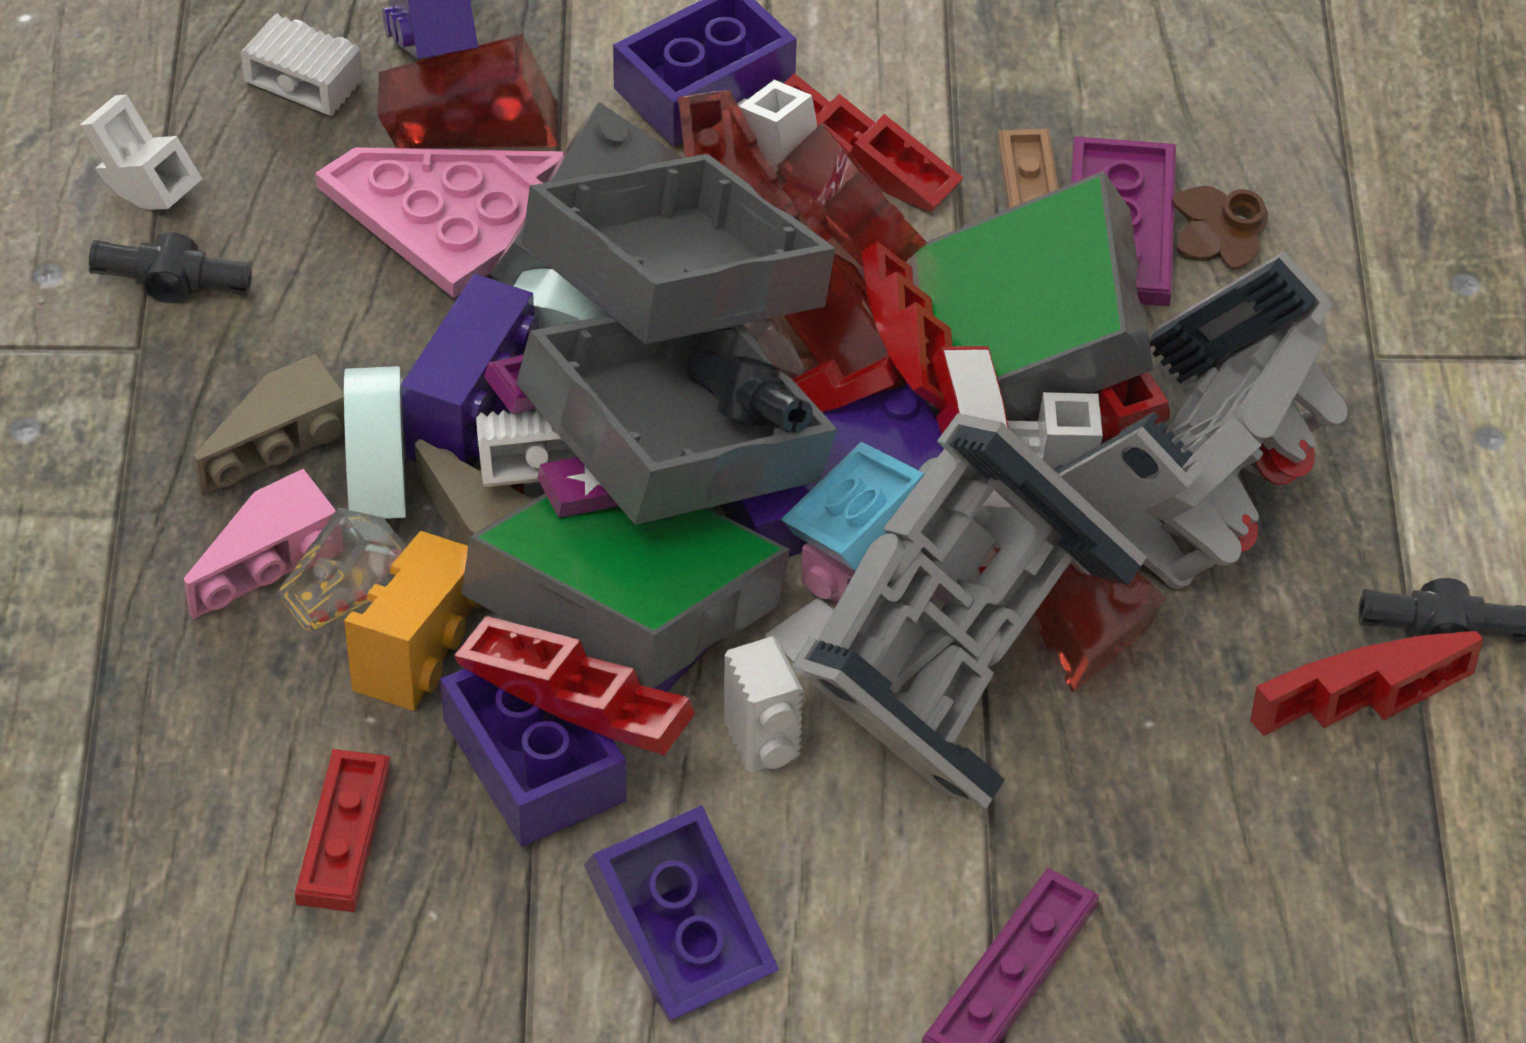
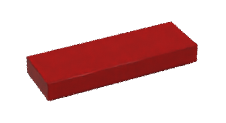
(343, 830)

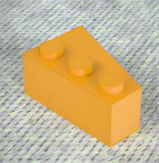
(411, 624)

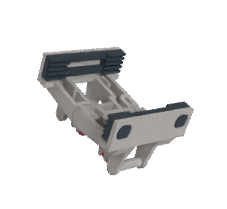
(1249, 362)
(932, 544)

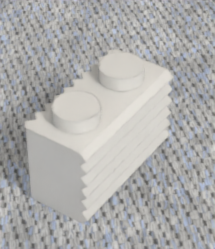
(302, 64)
(516, 446)
(762, 704)

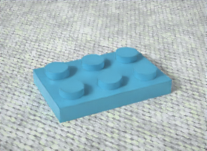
(853, 504)

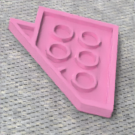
(439, 206)

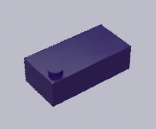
(889, 421)

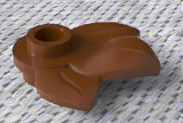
(1215, 224)

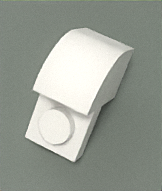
(779, 119)
(134, 164)
(1065, 428)

